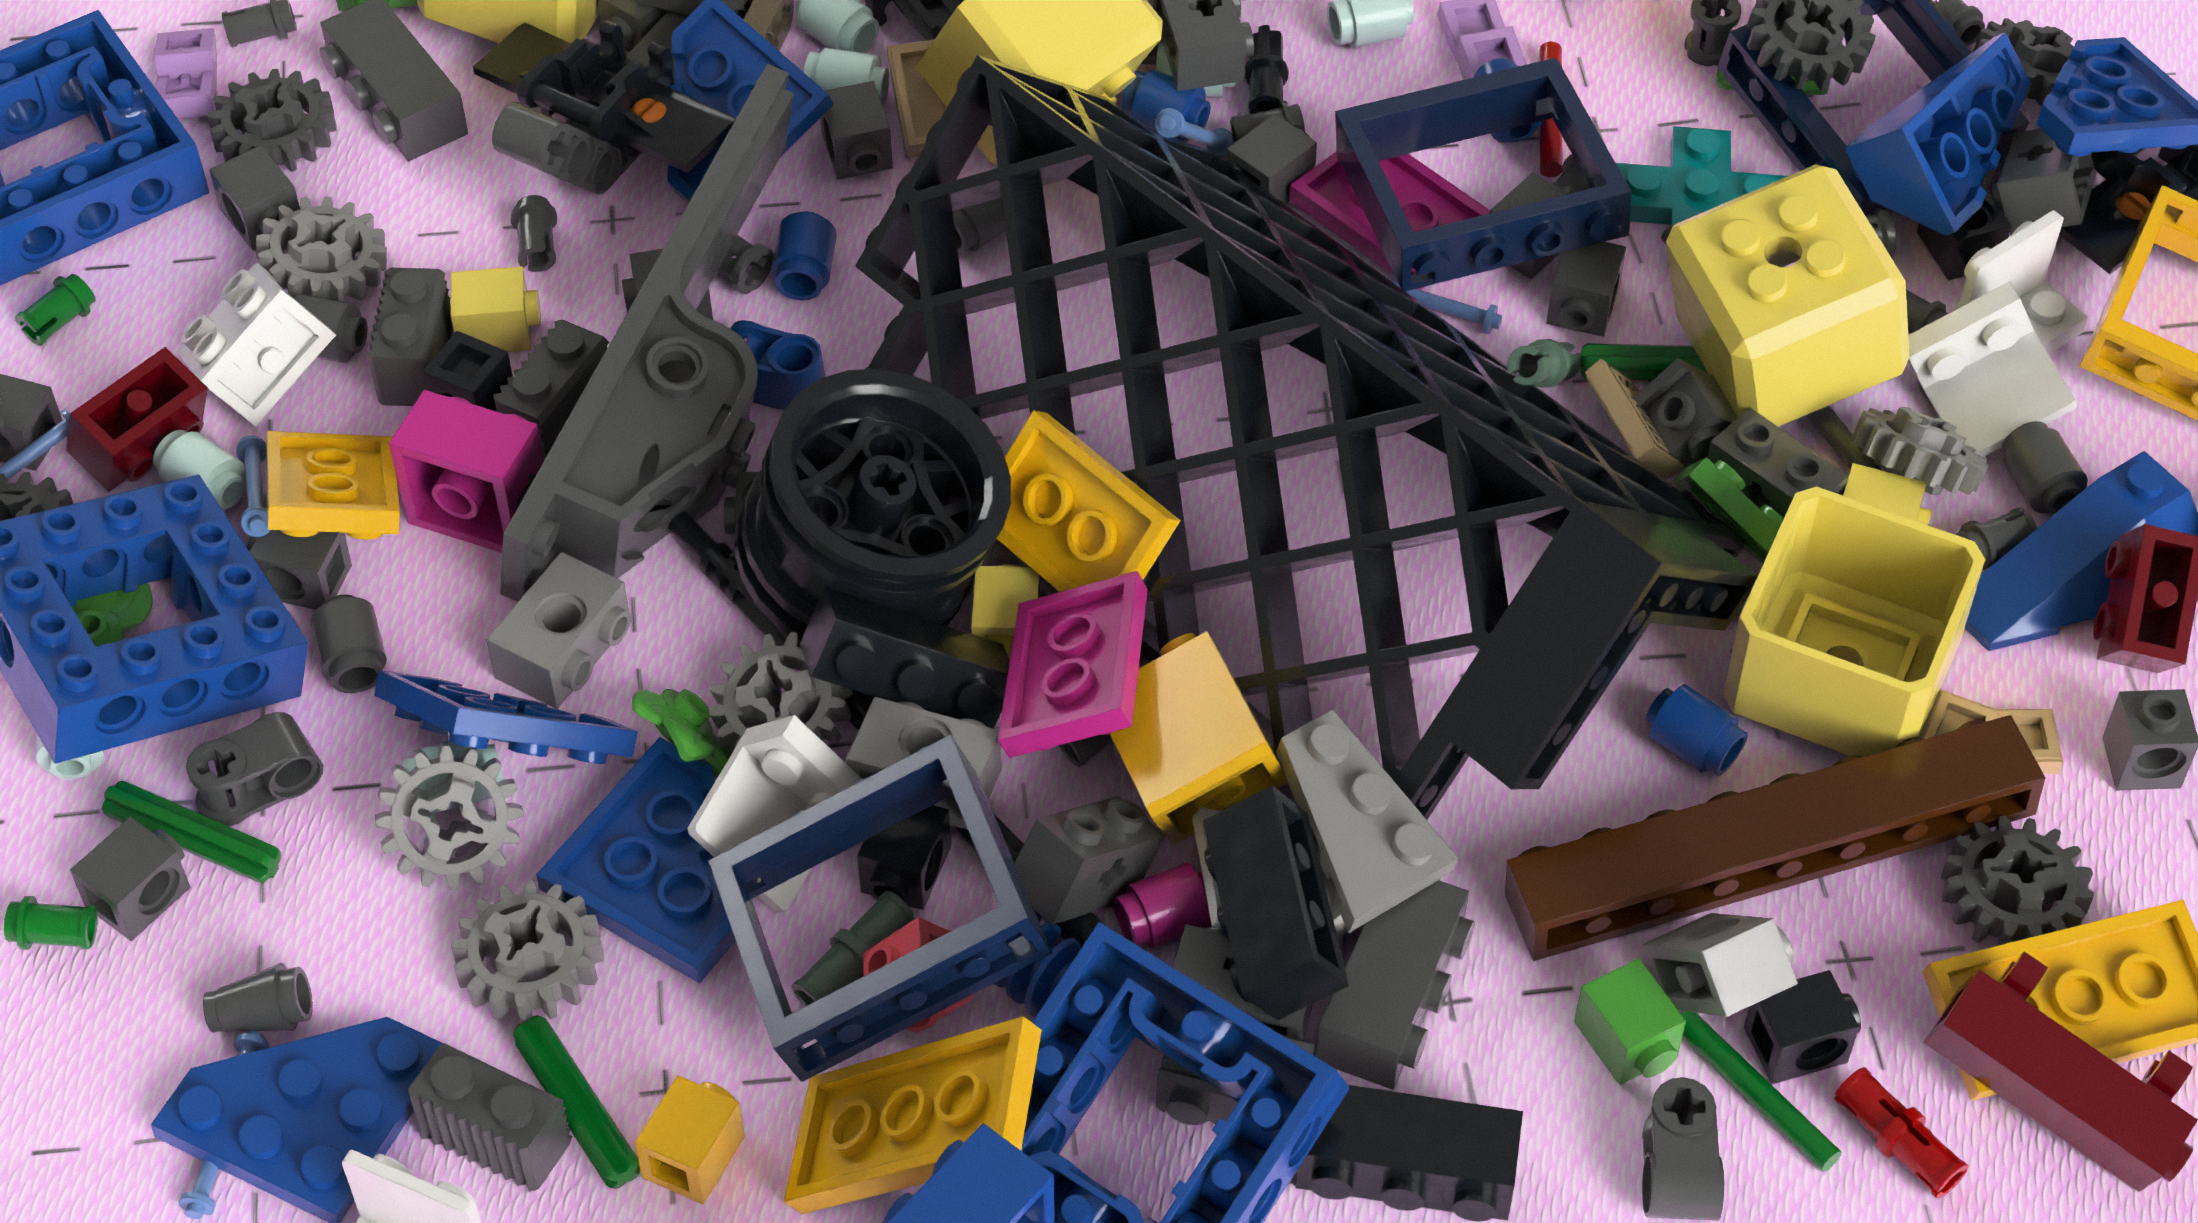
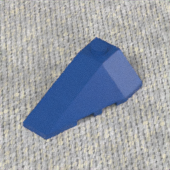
(1943, 139)
(2059, 568)

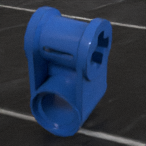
(783, 362)

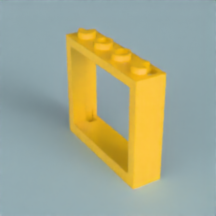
(2132, 354)

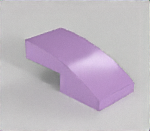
(1478, 34)
(187, 71)

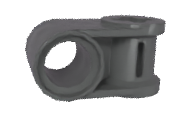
(256, 766)
(1682, 1157)

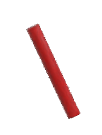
(1549, 136)

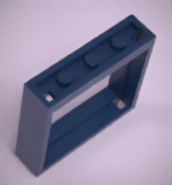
(1464, 112)
(1798, 123)
(914, 983)

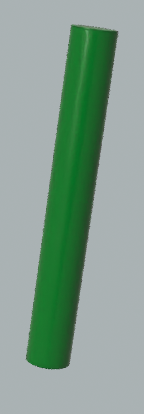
(1759, 1092)

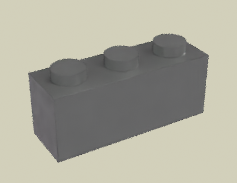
(393, 79)
(1393, 983)

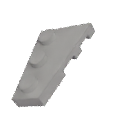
(1364, 823)

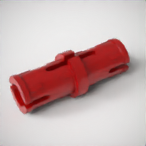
(1901, 1132)

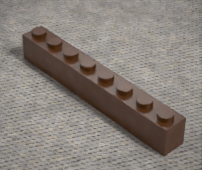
(1771, 836)

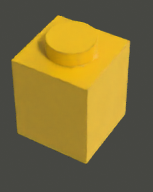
(690, 1138)

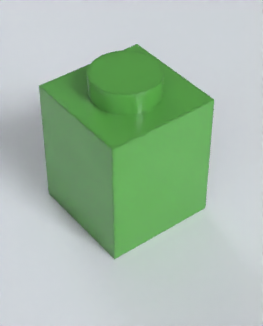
(1630, 1022)

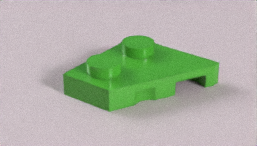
(1721, 493)

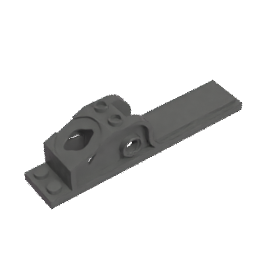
(671, 392)

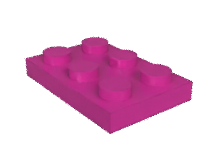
(1421, 192)
(1073, 665)

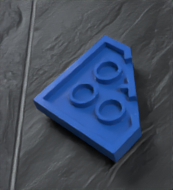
(719, 64)
(2116, 101)
(527, 725)
(645, 869)
(298, 1109)

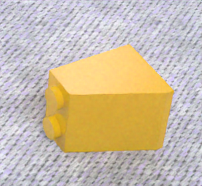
(1193, 737)

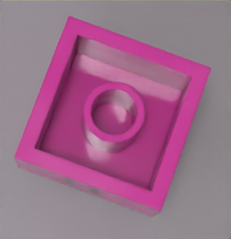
(464, 467)

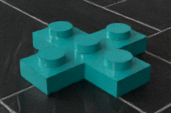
(1694, 181)

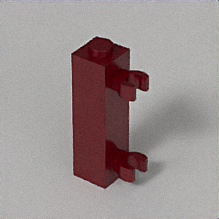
(2065, 1081)

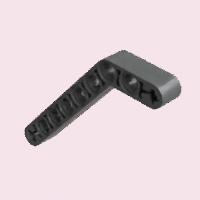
(568, 147)

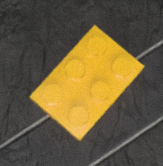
(331, 484)
(1076, 512)

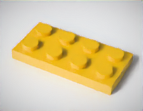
(2111, 982)
(895, 1115)

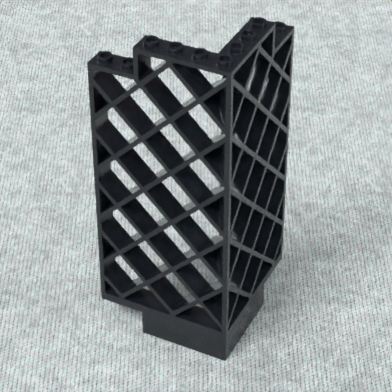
(1622, 536)

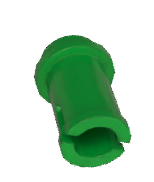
(56, 308)
(49, 924)

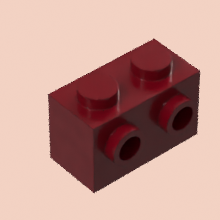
(125, 422)
(2149, 599)

